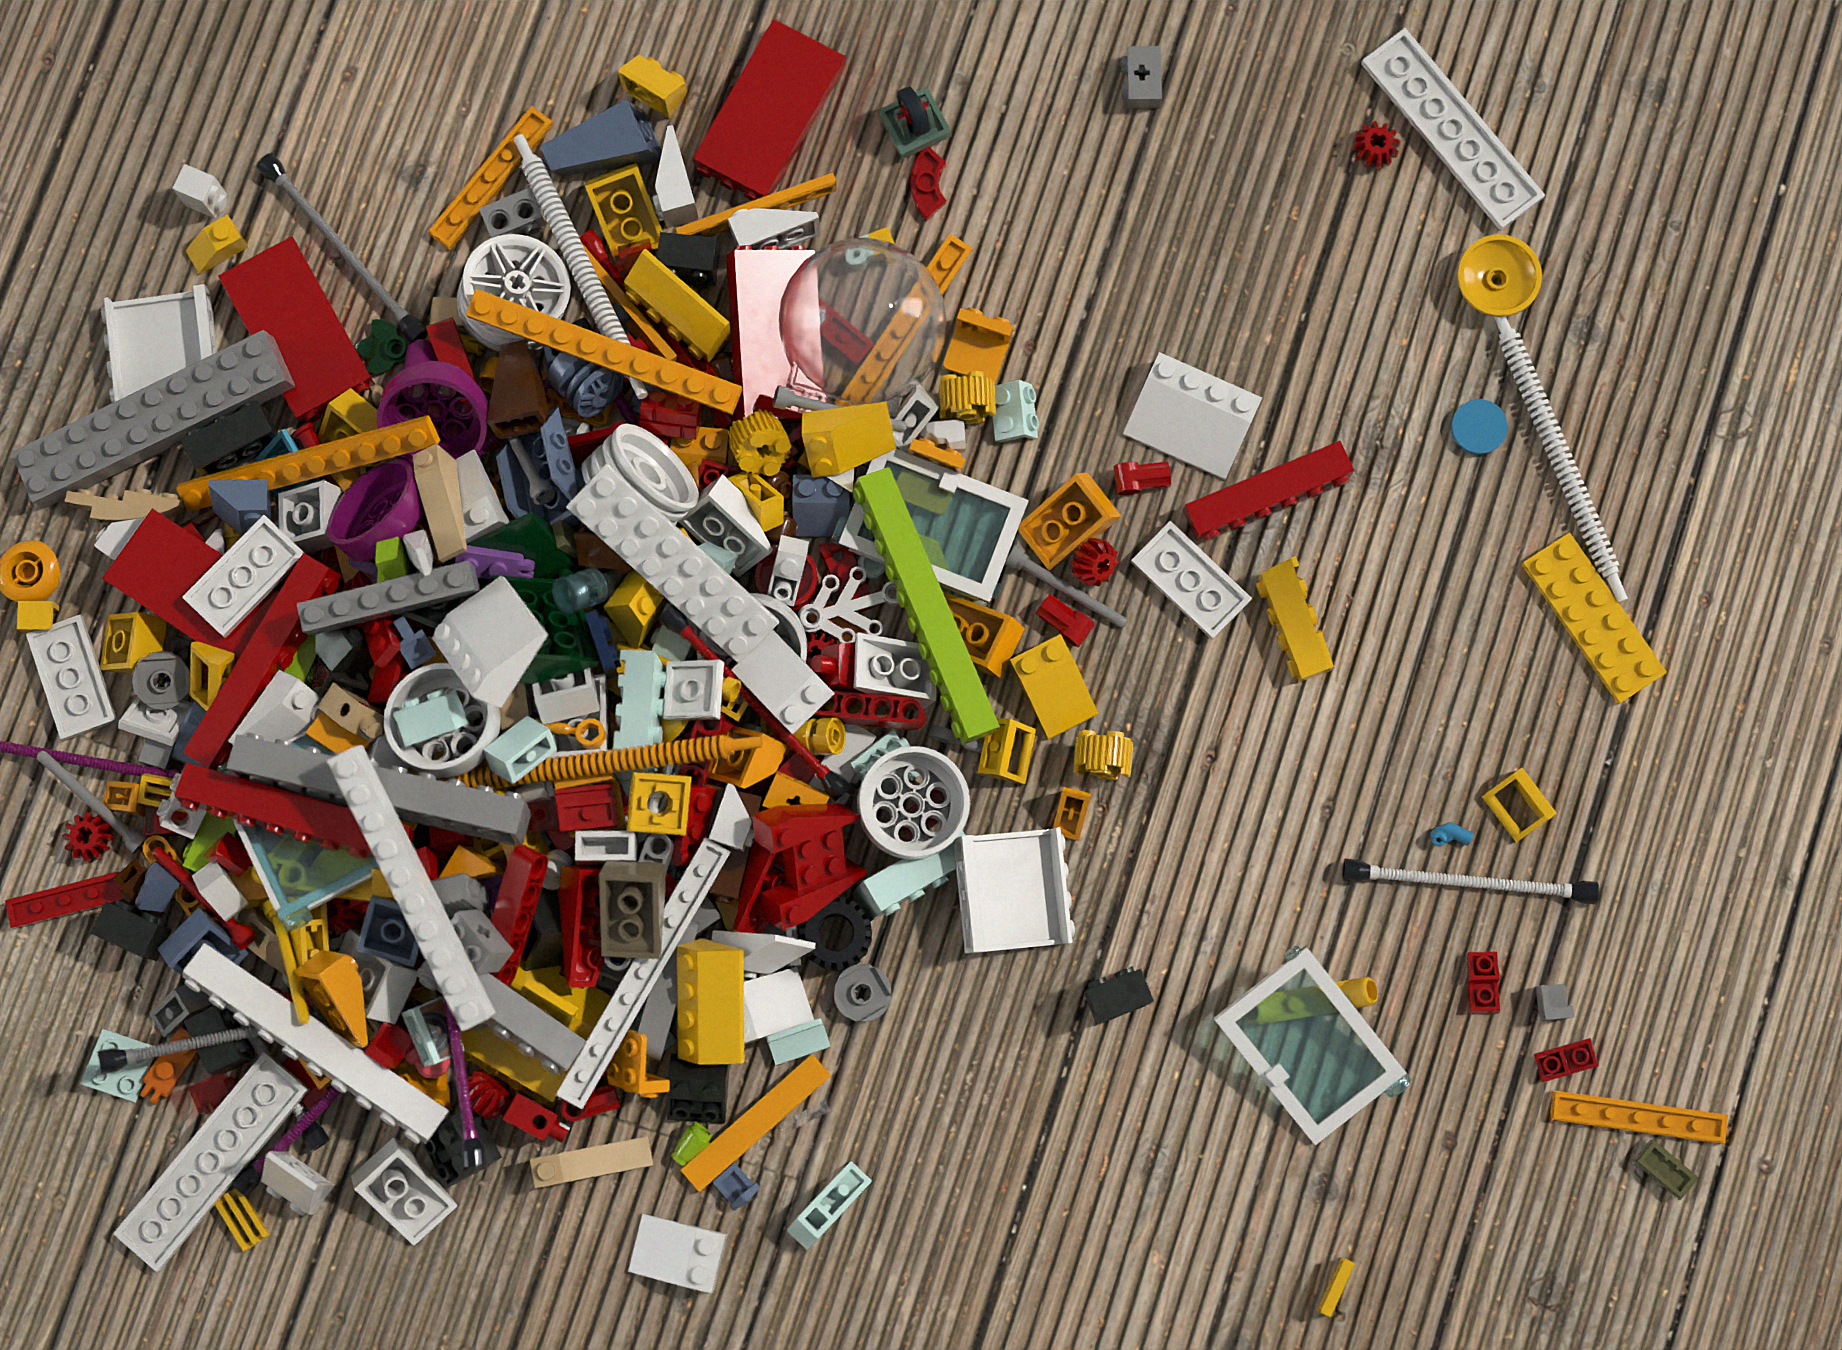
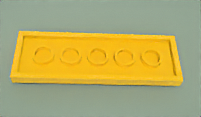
(1594, 618)

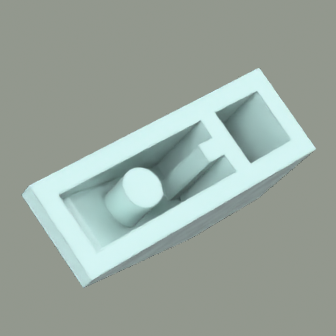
(829, 1205)

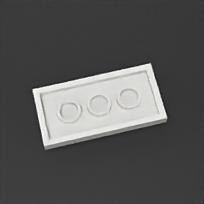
(244, 576)
(1191, 580)
(71, 678)

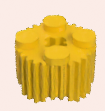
(967, 397)
(759, 443)
(1103, 755)

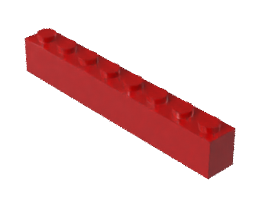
(266, 653)
(274, 810)

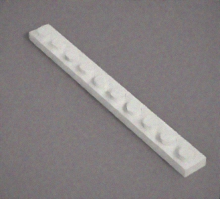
(642, 976)

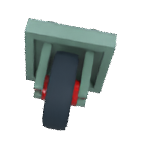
(914, 121)

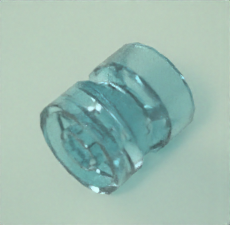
(580, 590)

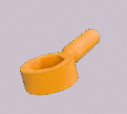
(565, 729)

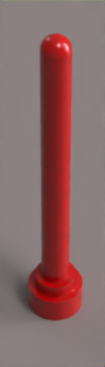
(241, 934)

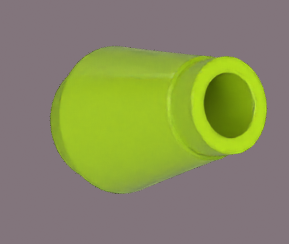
(692, 1142)

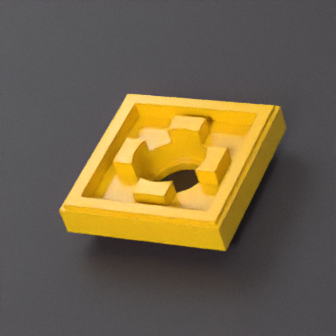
(673, 818)

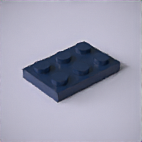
(601, 634)

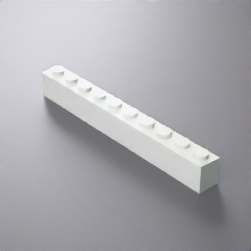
(411, 887)
(315, 1044)

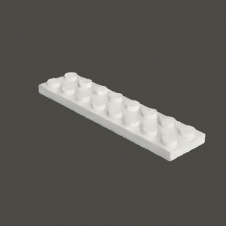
(1453, 129)
(672, 563)
(211, 1161)

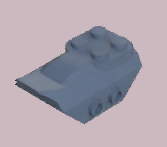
(554, 464)

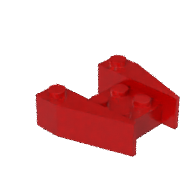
(811, 859)

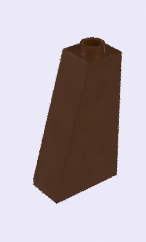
(518, 392)
(731, 876)

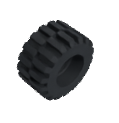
(854, 951)

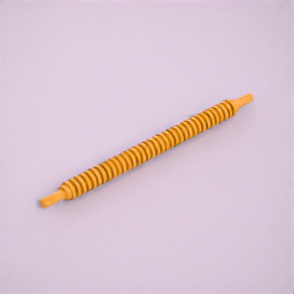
(615, 760)

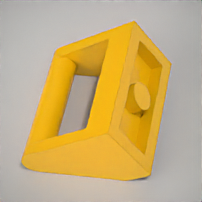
(219, 667)
(998, 749)
(1530, 794)

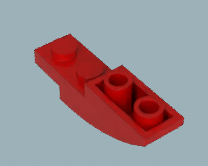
(381, 633)

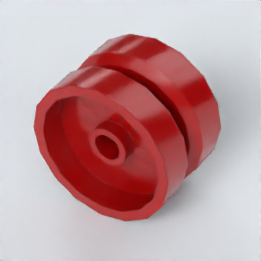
(808, 584)

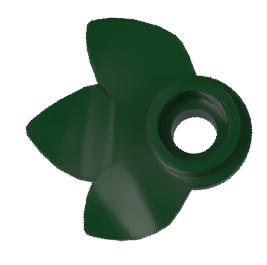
(380, 346)

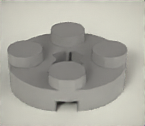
(173, 690)
(859, 1009)

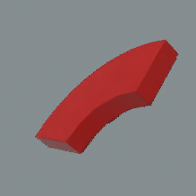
(925, 183)

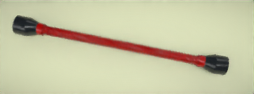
(832, 782)

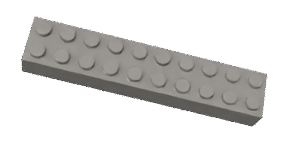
(151, 419)
(413, 797)

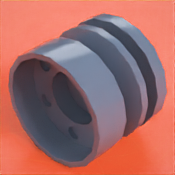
(584, 384)

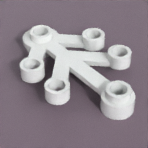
(845, 607)

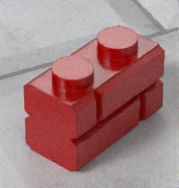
(670, 415)

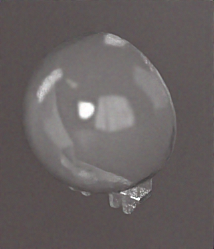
(861, 324)

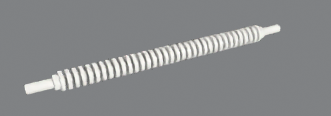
(573, 251)
(1518, 358)

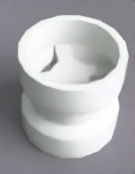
(556, 859)

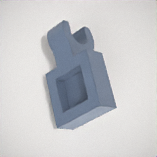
(415, 646)

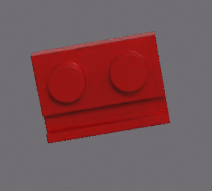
(585, 808)

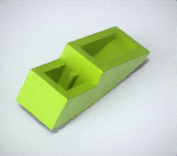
(391, 561)

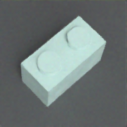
(431, 717)
(520, 749)

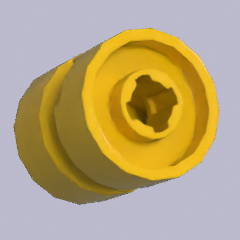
(822, 736)

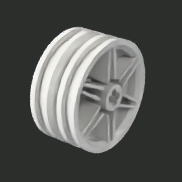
(497, 258)
(648, 468)

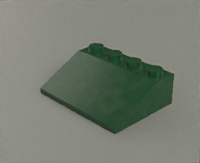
(534, 540)
(569, 639)

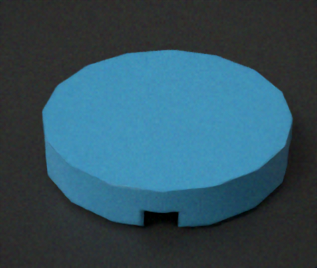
(1479, 427)

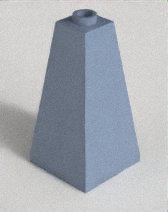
(604, 142)

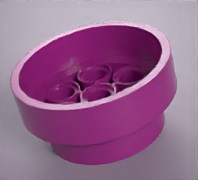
(443, 385)
(376, 508)

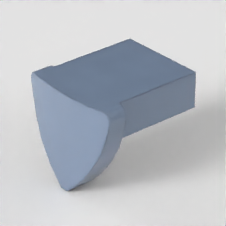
(156, 889)
(736, 1186)

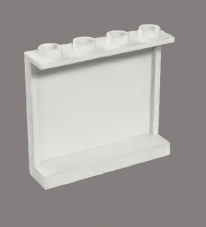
(156, 337)
(1013, 890)

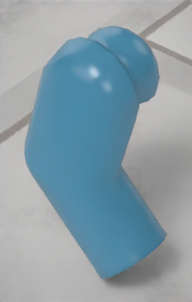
(1449, 832)

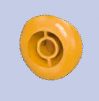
(29, 571)

